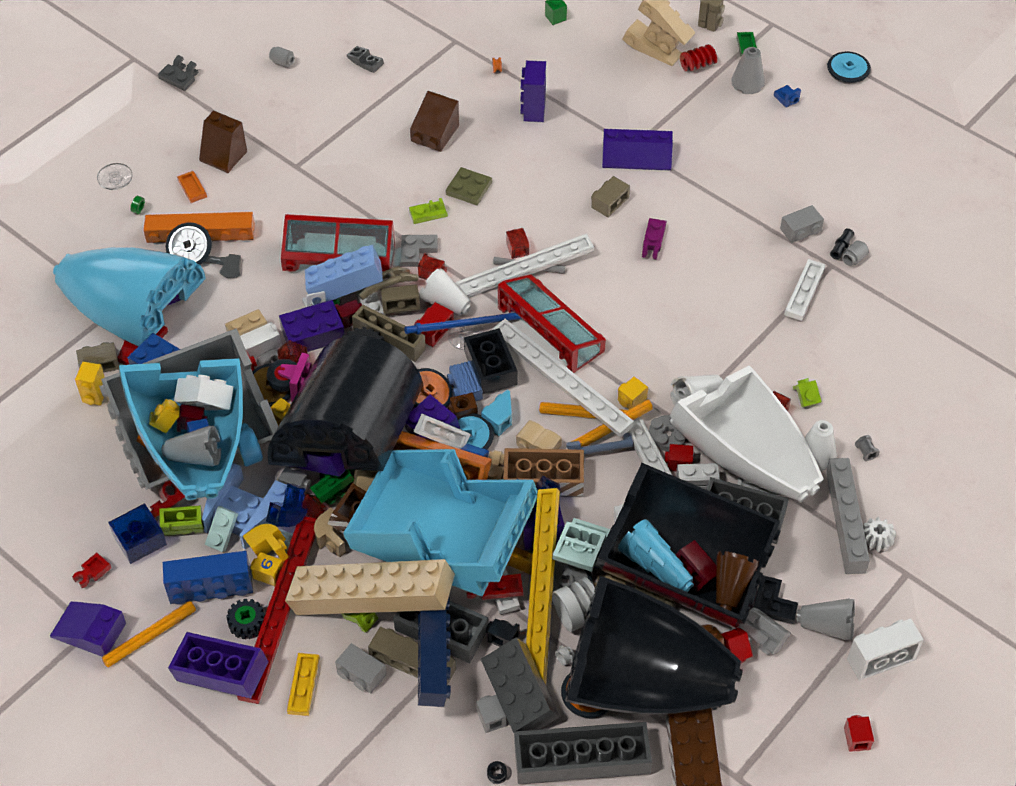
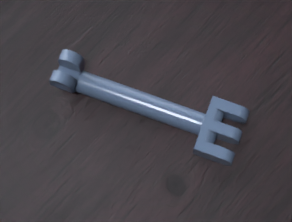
(626, 442)

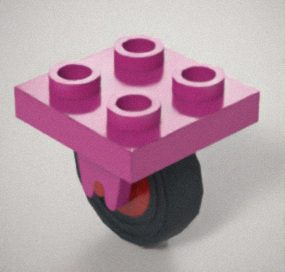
(287, 375)

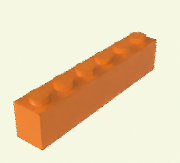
(219, 225)

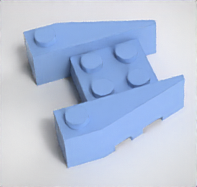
(251, 508)

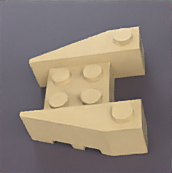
(663, 33)

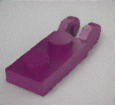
(654, 237)

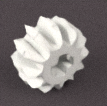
(879, 534)

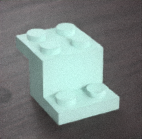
(580, 544)

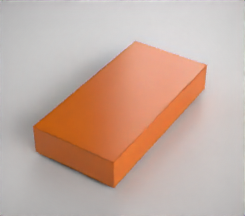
(192, 186)

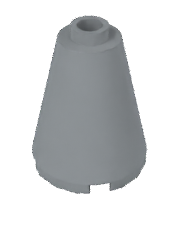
(749, 72)
(194, 447)
(829, 617)

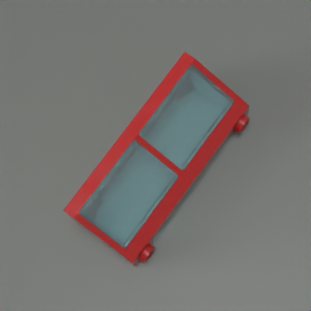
(320, 238)
(551, 319)

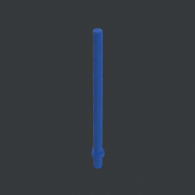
(419, 328)

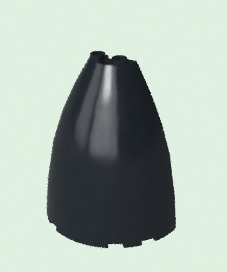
(647, 657)

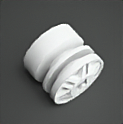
(574, 603)

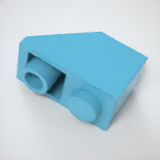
(499, 413)

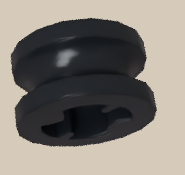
(500, 777)

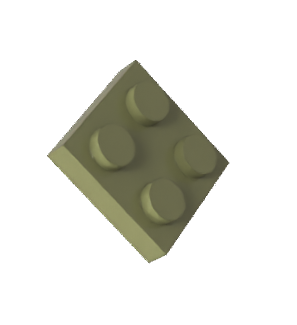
(469, 186)

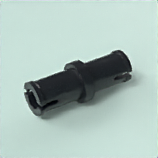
(842, 243)

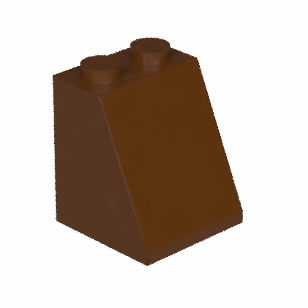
(435, 121)
(222, 142)

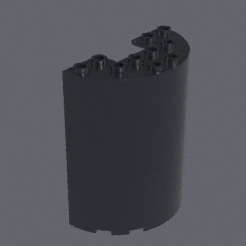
(349, 405)

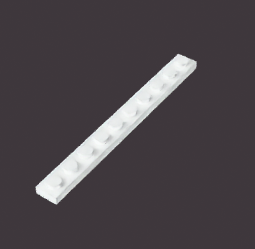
(565, 379)

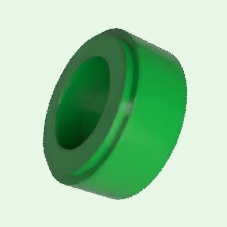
(137, 204)

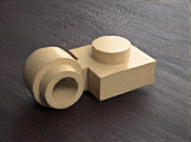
(496, 472)

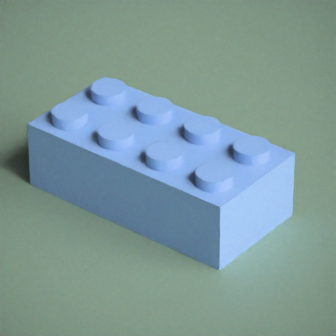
(344, 274)

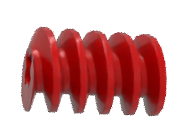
(698, 57)

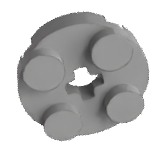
(661, 439)

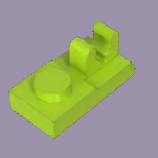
(428, 211)

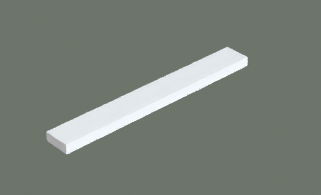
(526, 265)

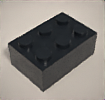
(491, 360)

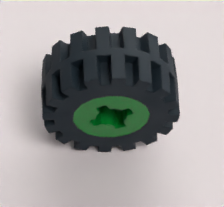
(248, 626)

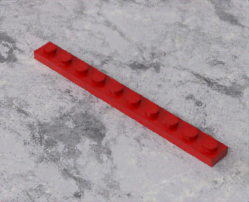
(278, 609)

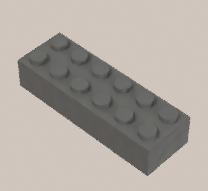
(582, 752)

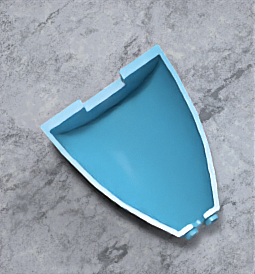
(126, 287)
(147, 388)

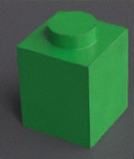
(555, 11)

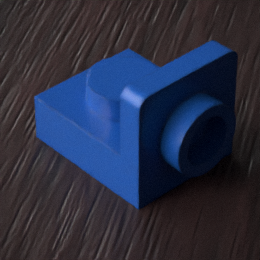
(787, 95)

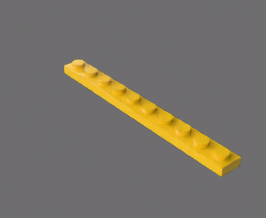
(542, 578)

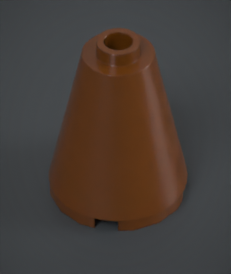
(732, 578)

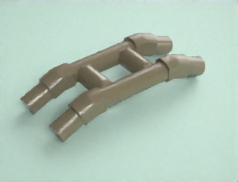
(403, 275)

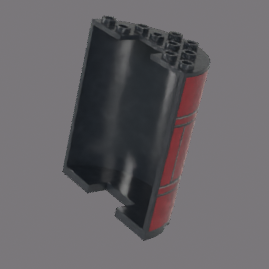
(680, 516)

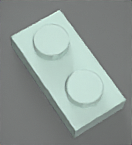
(221, 529)

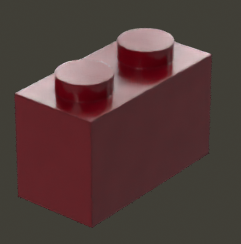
(697, 564)

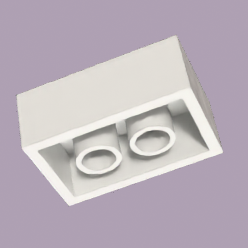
(884, 649)

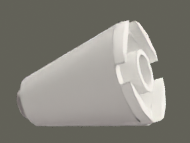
(444, 291)
(689, 385)
(822, 443)

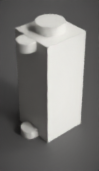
(261, 340)

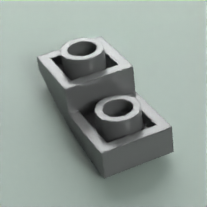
(362, 58)

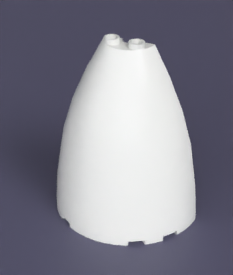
(750, 435)

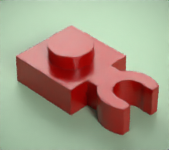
(93, 568)

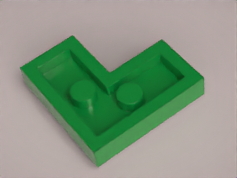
(331, 485)

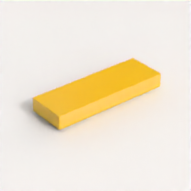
(303, 684)

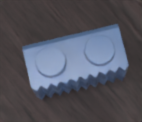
(464, 380)

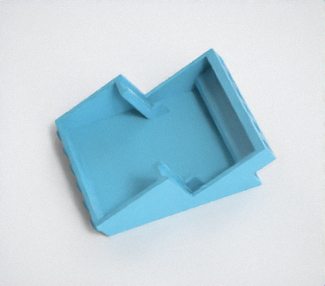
(432, 512)

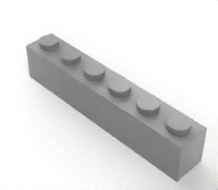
(847, 516)

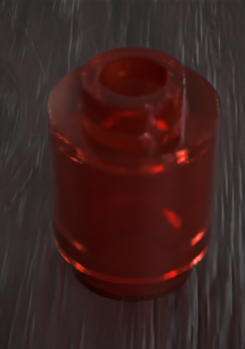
(314, 506)

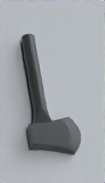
(230, 264)

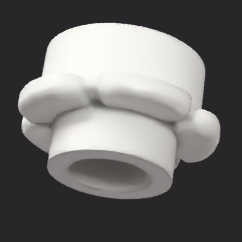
(564, 655)

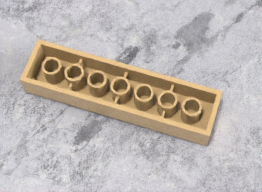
(371, 587)

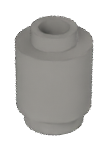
(282, 56)
(855, 253)

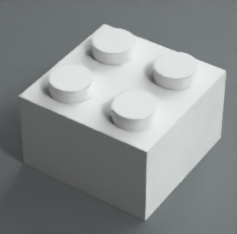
(203, 392)

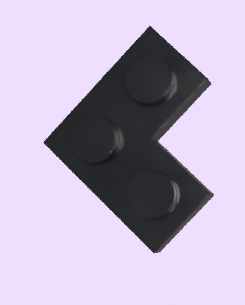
(771, 605)

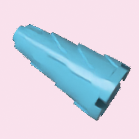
(654, 555)

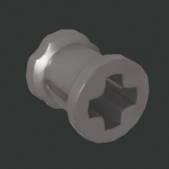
(867, 448)

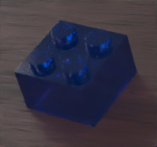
(137, 533)

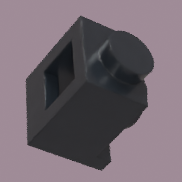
(502, 632)

